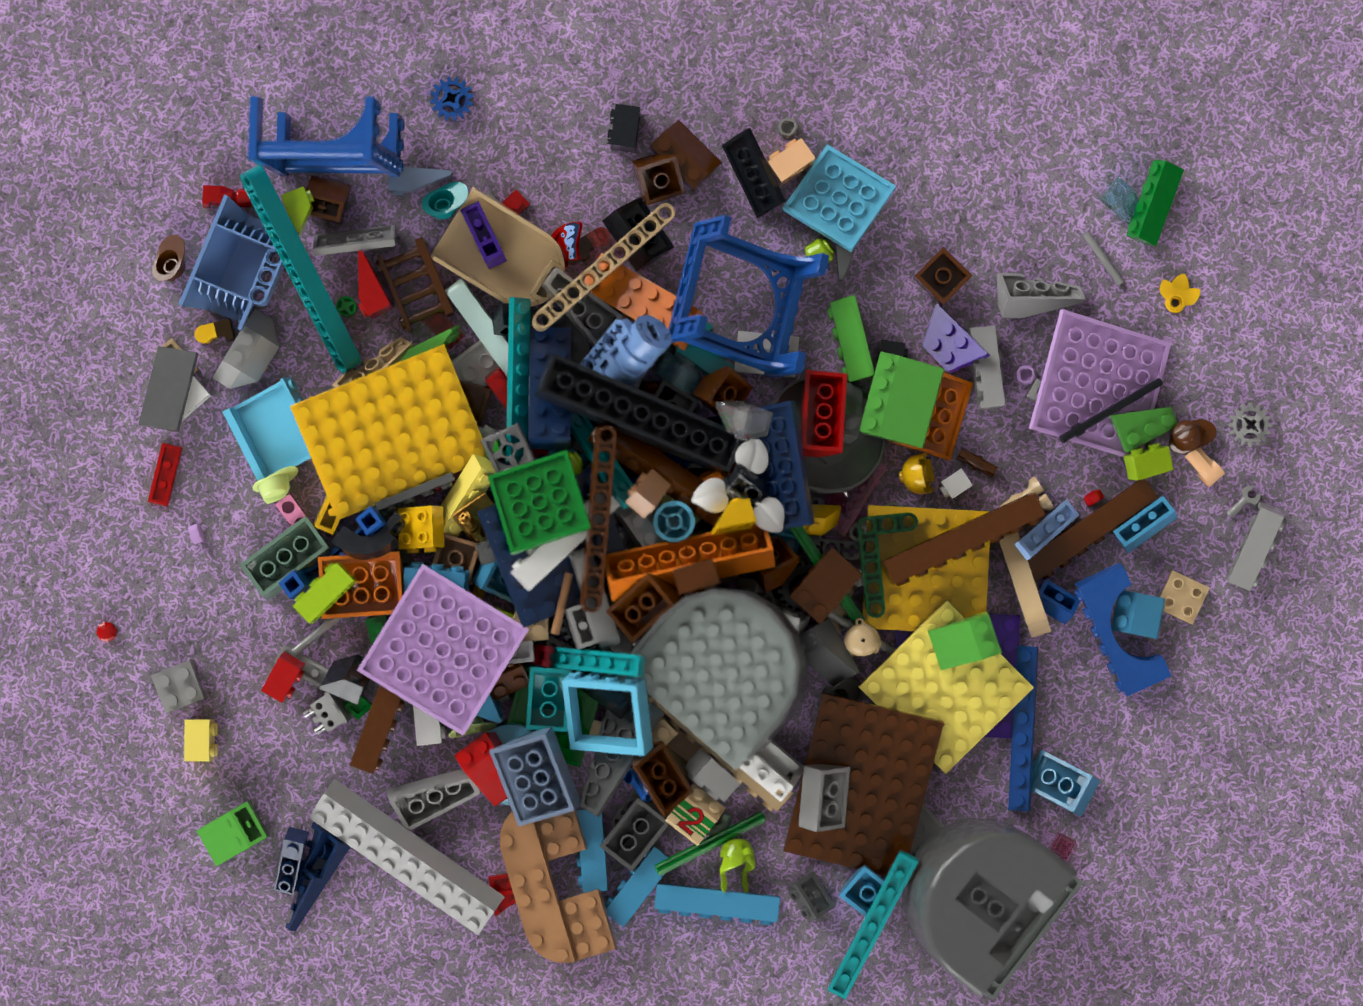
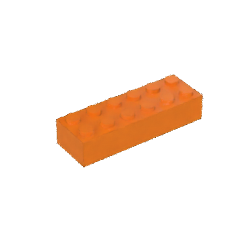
(636, 296)

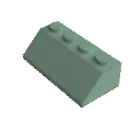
(292, 550)

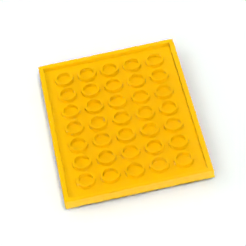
(389, 431)

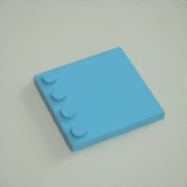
(839, 198)

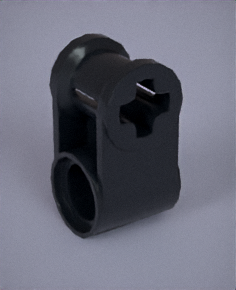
(742, 481)

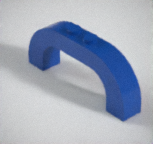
(298, 581)

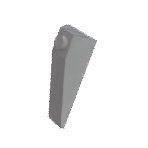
(1027, 297)

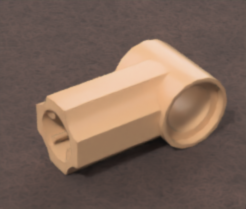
(1207, 469)

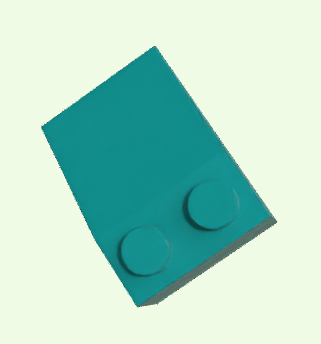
(546, 699)

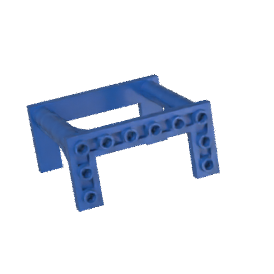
(350, 153)
(796, 269)

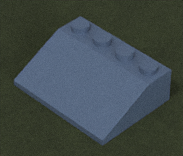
(535, 777)

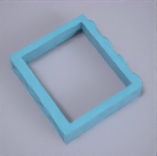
(608, 744)

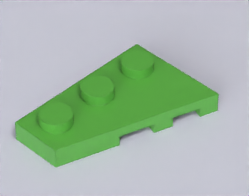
(1142, 426)

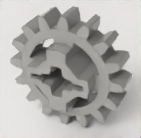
(1242, 418)

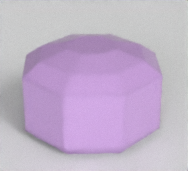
(1025, 375)
(196, 534)

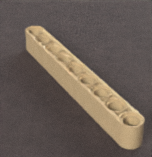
(609, 258)

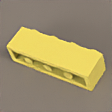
(469, 485)

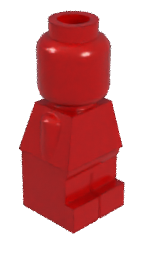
(214, 194)

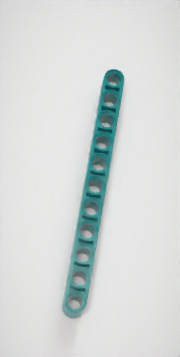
(300, 268)

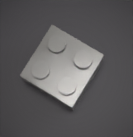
(179, 686)
(711, 776)

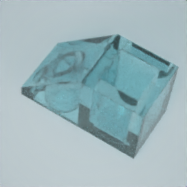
(1120, 199)

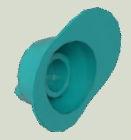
(445, 200)

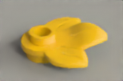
(1180, 291)

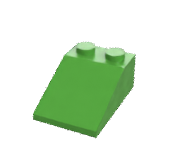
(964, 641)

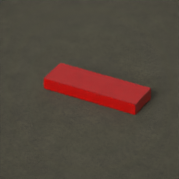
(165, 474)

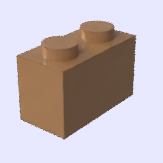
(647, 493)

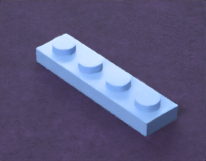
(1046, 529)

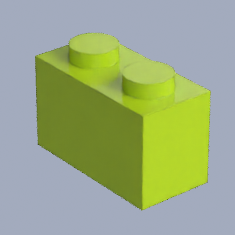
(1148, 462)

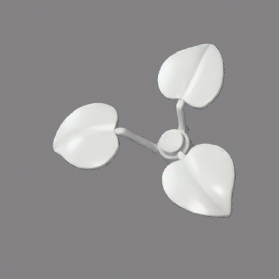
(714, 495)

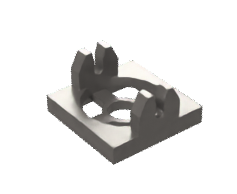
(516, 430)

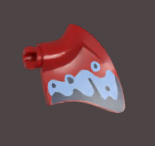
(568, 239)

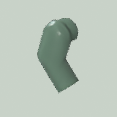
(723, 824)

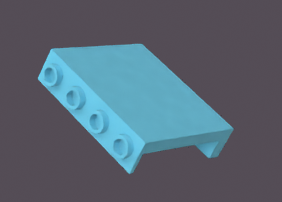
(268, 429)

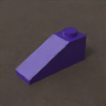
(483, 235)

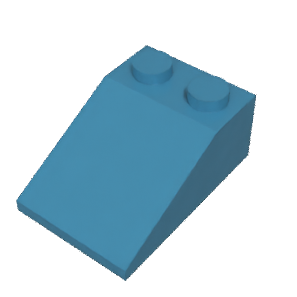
(1062, 783)

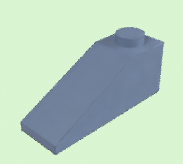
(415, 179)

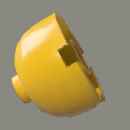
(917, 474)

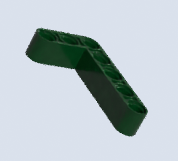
(874, 556)

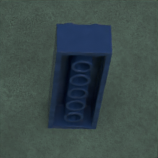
(547, 422)

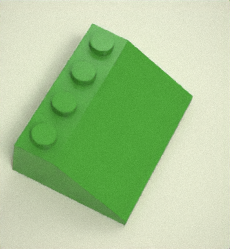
(901, 400)

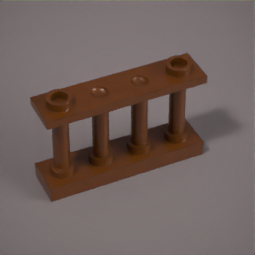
(434, 288)

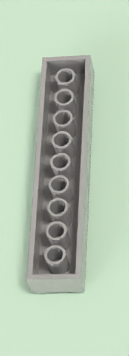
(406, 857)

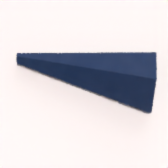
(322, 860)

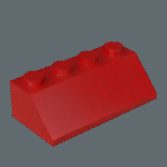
(823, 413)

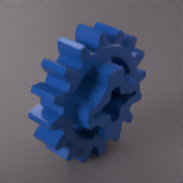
(443, 104)

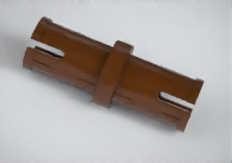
(977, 462)

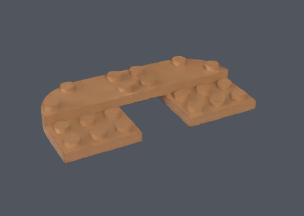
(555, 928)

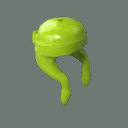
(734, 854)

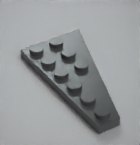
(610, 768)

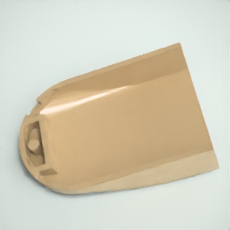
(528, 251)

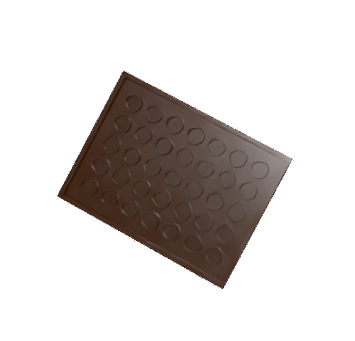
(888, 780)

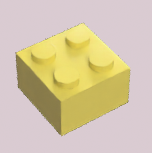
(200, 739)

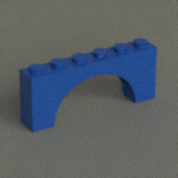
(1098, 596)

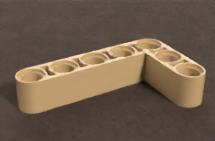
(1025, 586)

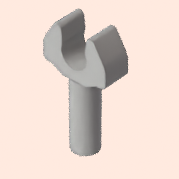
(1243, 501)

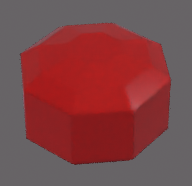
(1093, 497)
(107, 631)

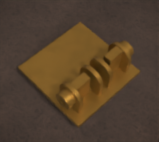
(469, 520)

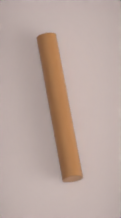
(562, 603)

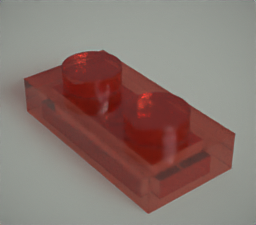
(439, 323)

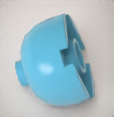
(673, 521)

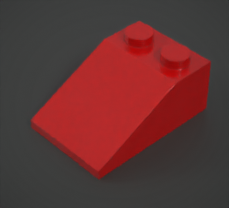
(371, 293)
(480, 768)

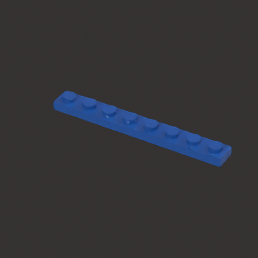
(1023, 734)

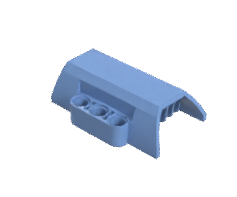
(233, 266)

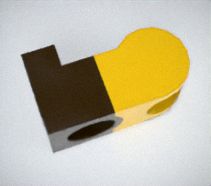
(207, 333)

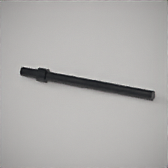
(1079, 428)

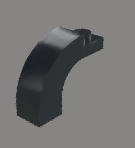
(370, 546)

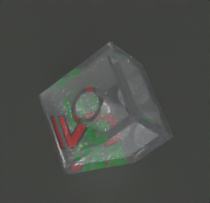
(744, 419)

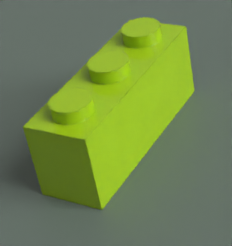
(324, 592)

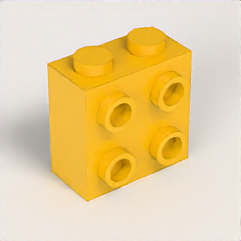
(422, 529)

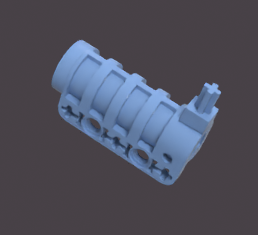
(633, 349)

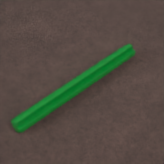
(815, 555)
(710, 843)

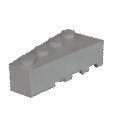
(987, 372)
(1256, 546)

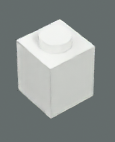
(955, 484)

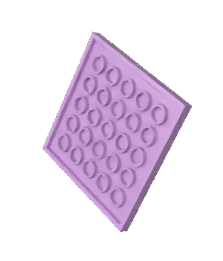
(1091, 370)
(443, 649)

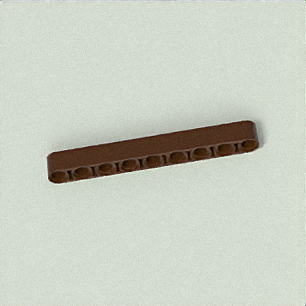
(604, 510)

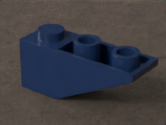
(291, 860)

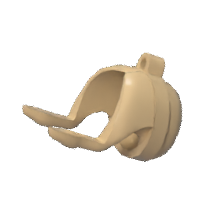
(853, 639)

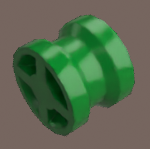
(344, 304)

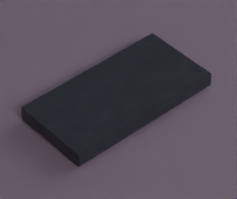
(753, 173)

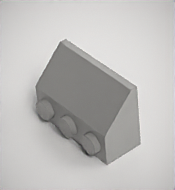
(824, 797)

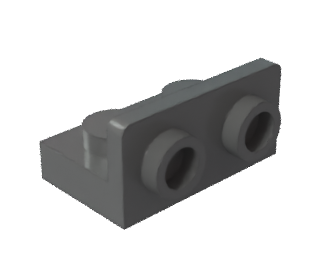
(811, 897)

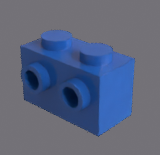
(1057, 601)

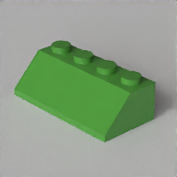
(851, 339)

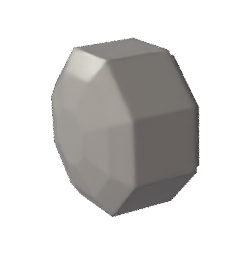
(787, 127)

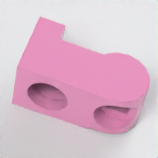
(290, 509)

